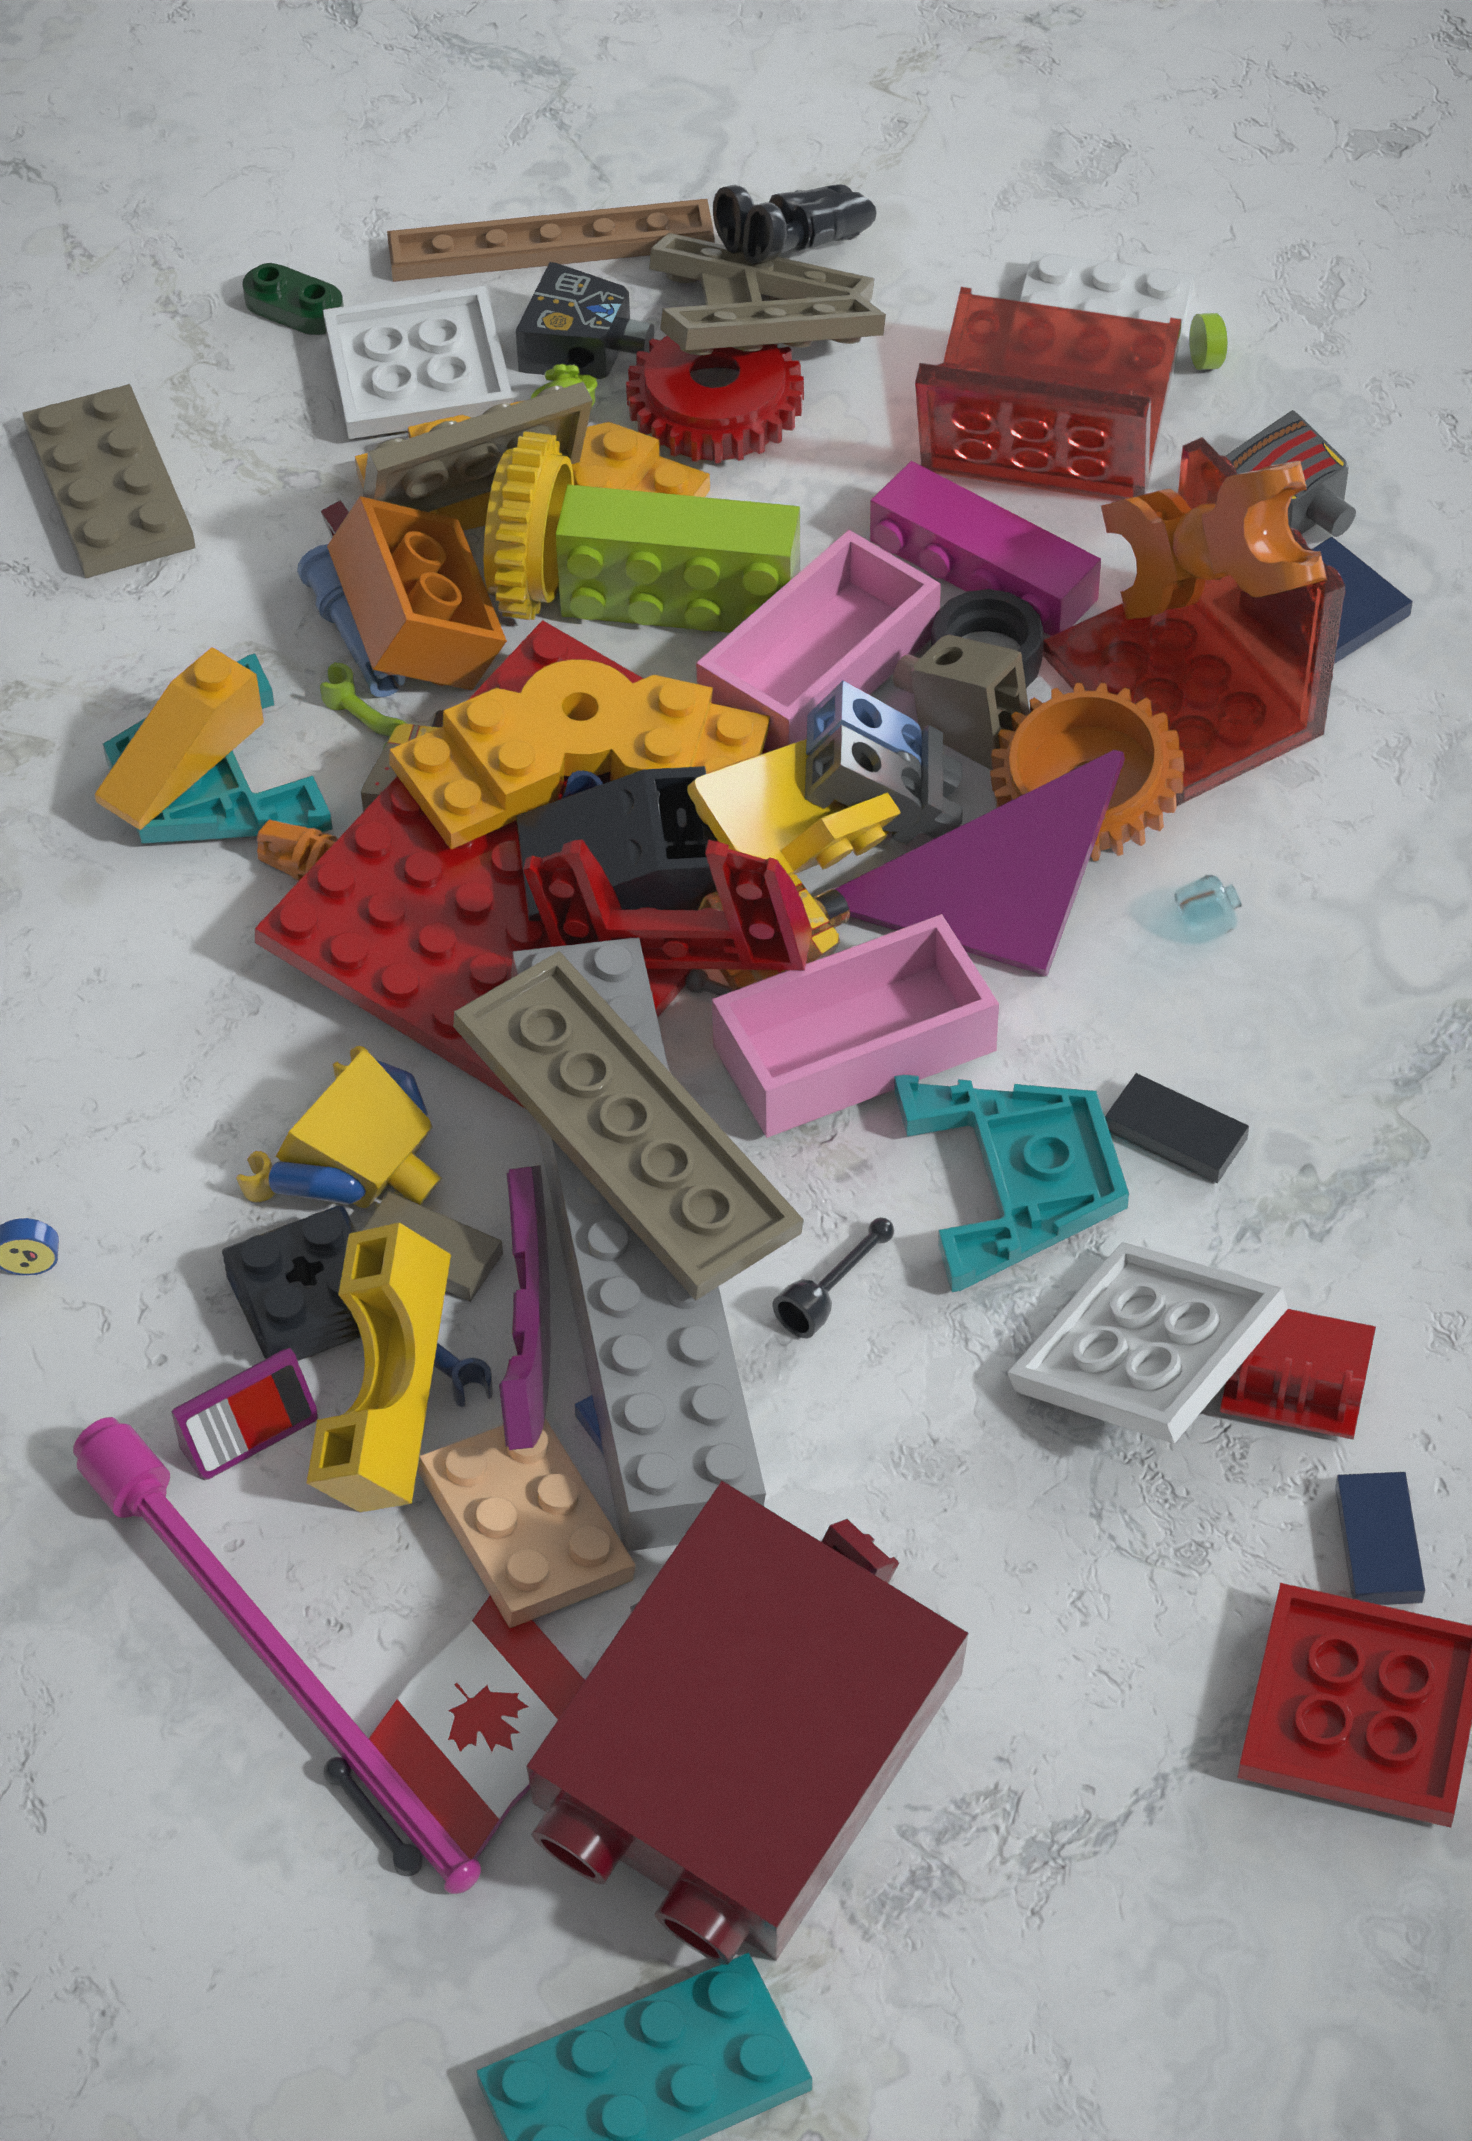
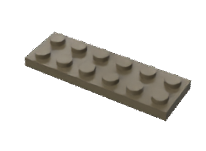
(628, 1125)

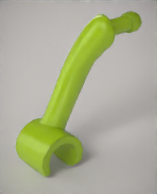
(341, 695)

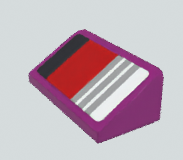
(244, 1414)

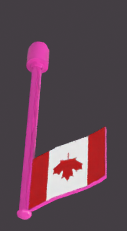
(455, 1738)

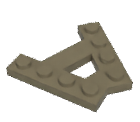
(803, 306)

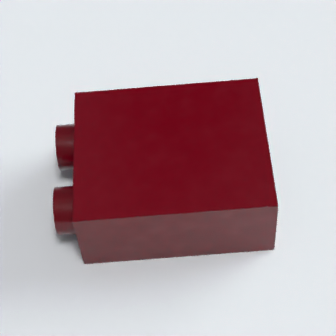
(742, 1727)

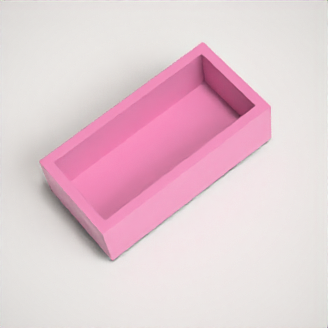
(830, 624)
(853, 1023)

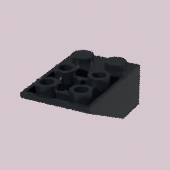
(638, 831)

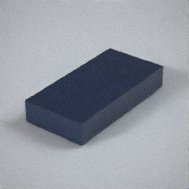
(1380, 1538)

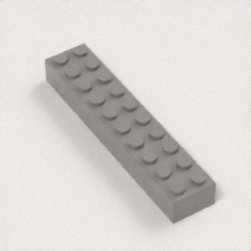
(651, 1352)

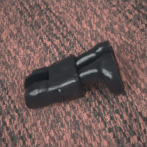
(789, 220)

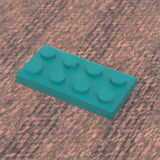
(655, 2068)

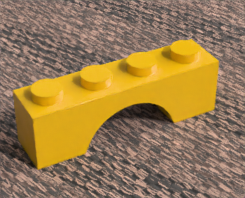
(396, 1295)

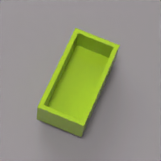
(672, 557)

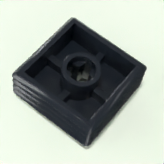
(270, 1281)

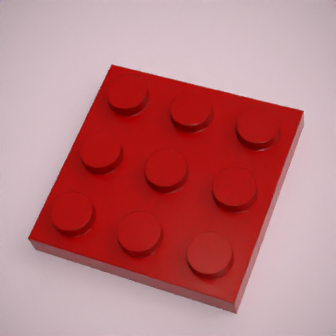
(1362, 1705)

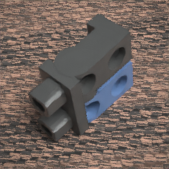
(871, 749)

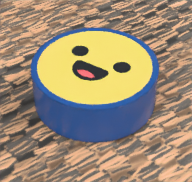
(28, 1247)

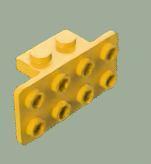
(764, 813)

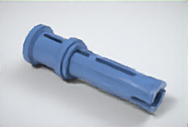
(319, 573)

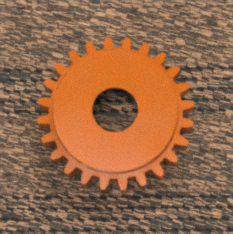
(1081, 728)

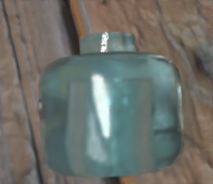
(1207, 908)

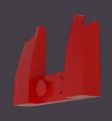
(758, 930)

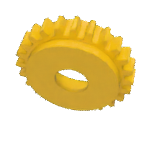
(523, 525)

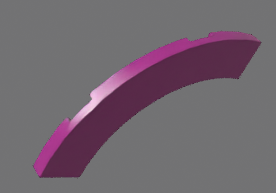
(528, 1373)

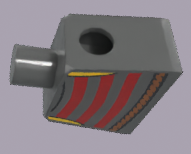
(1323, 470)

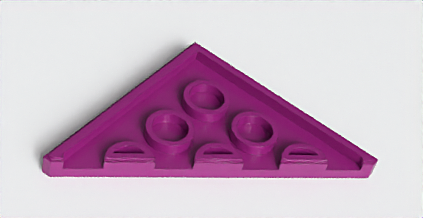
(1003, 876)

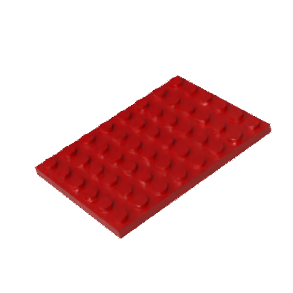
(423, 925)

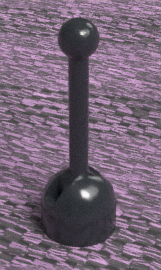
(807, 1305)

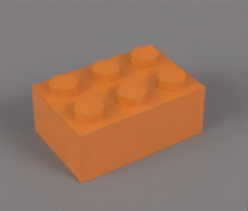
(416, 594)

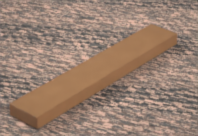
(543, 239)

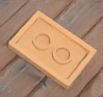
(526, 1523)

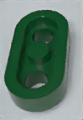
(290, 297)

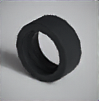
(997, 613)

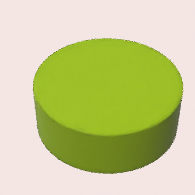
(1208, 341)

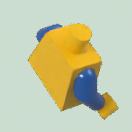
(352, 1141)

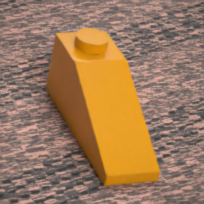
(183, 737)

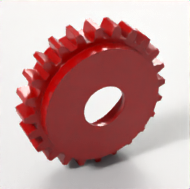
(720, 420)

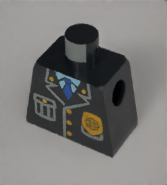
(578, 323)

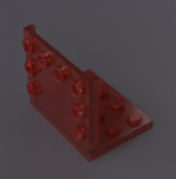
(1047, 397)
(1229, 672)

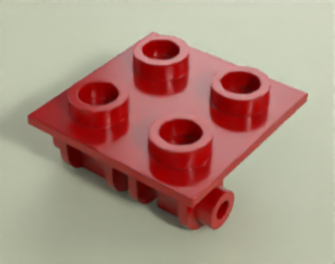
(1304, 1375)

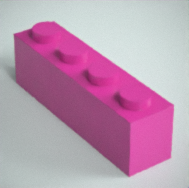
(983, 546)

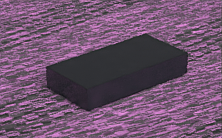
(1176, 1127)

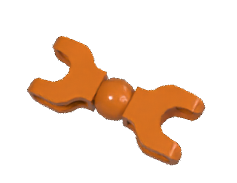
(1235, 537)

